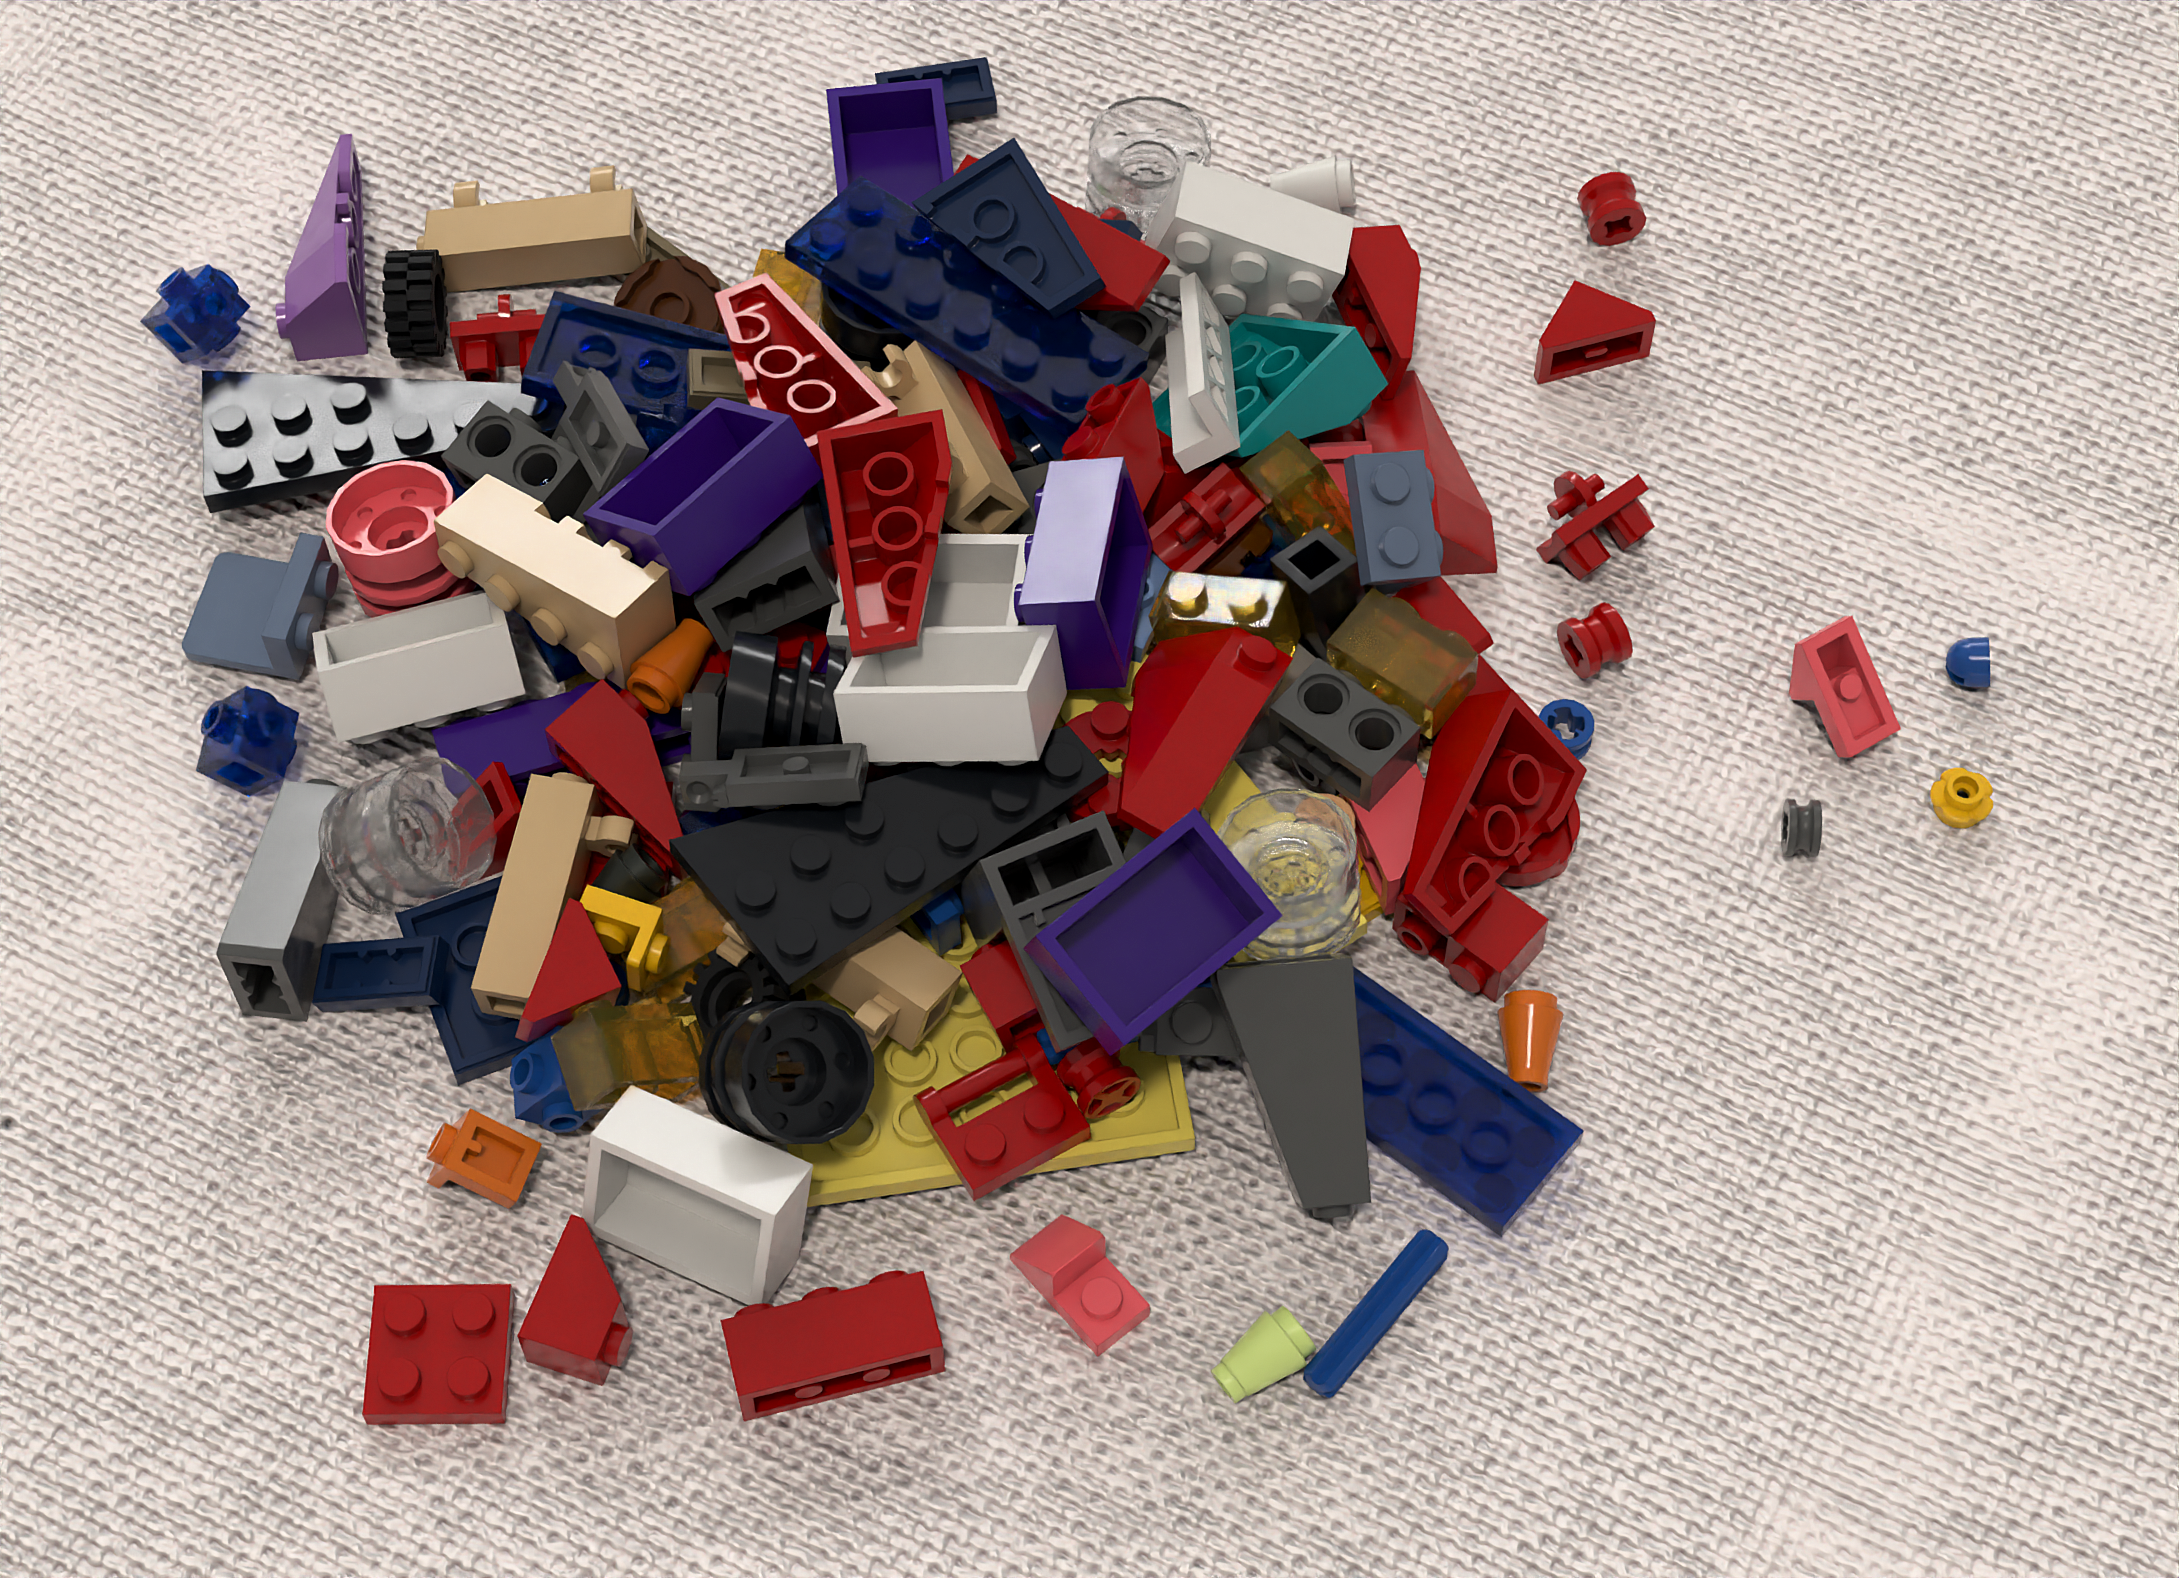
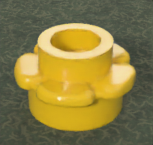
(1960, 811)

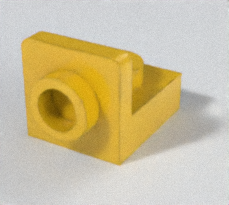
(629, 926)

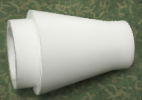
(1321, 183)

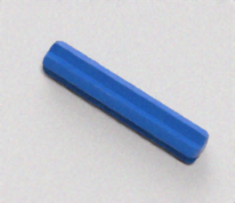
(1375, 1313)

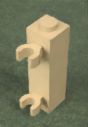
(537, 237)
(982, 488)
(543, 870)
(889, 984)

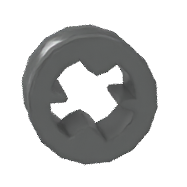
(1801, 827)

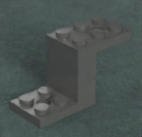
(1030, 887)

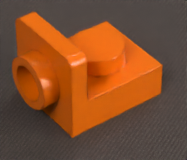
(482, 1157)

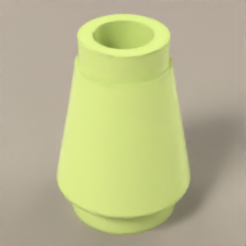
(1264, 1355)

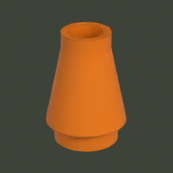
(670, 667)
(1529, 1036)

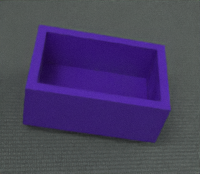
(891, 136)
(708, 492)
(1087, 568)
(1152, 931)

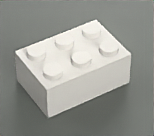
(1249, 245)
(968, 585)
(416, 666)
(956, 696)
(695, 1196)

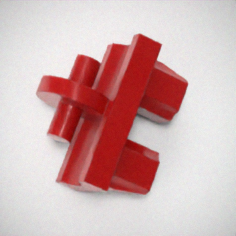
(495, 340)
(1618, 511)
(1205, 521)

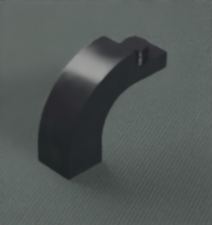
(1321, 585)

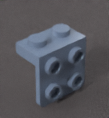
(1393, 519)
(263, 610)

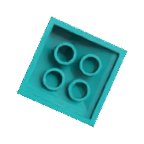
(1293, 380)

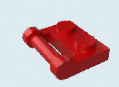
(1012, 1134)

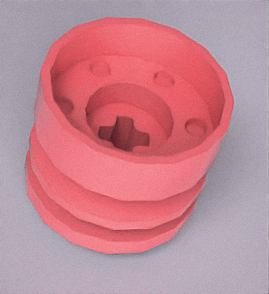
(389, 537)

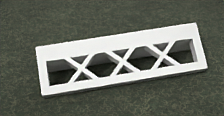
(1201, 381)

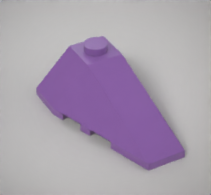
(326, 276)

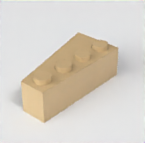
(557, 577)

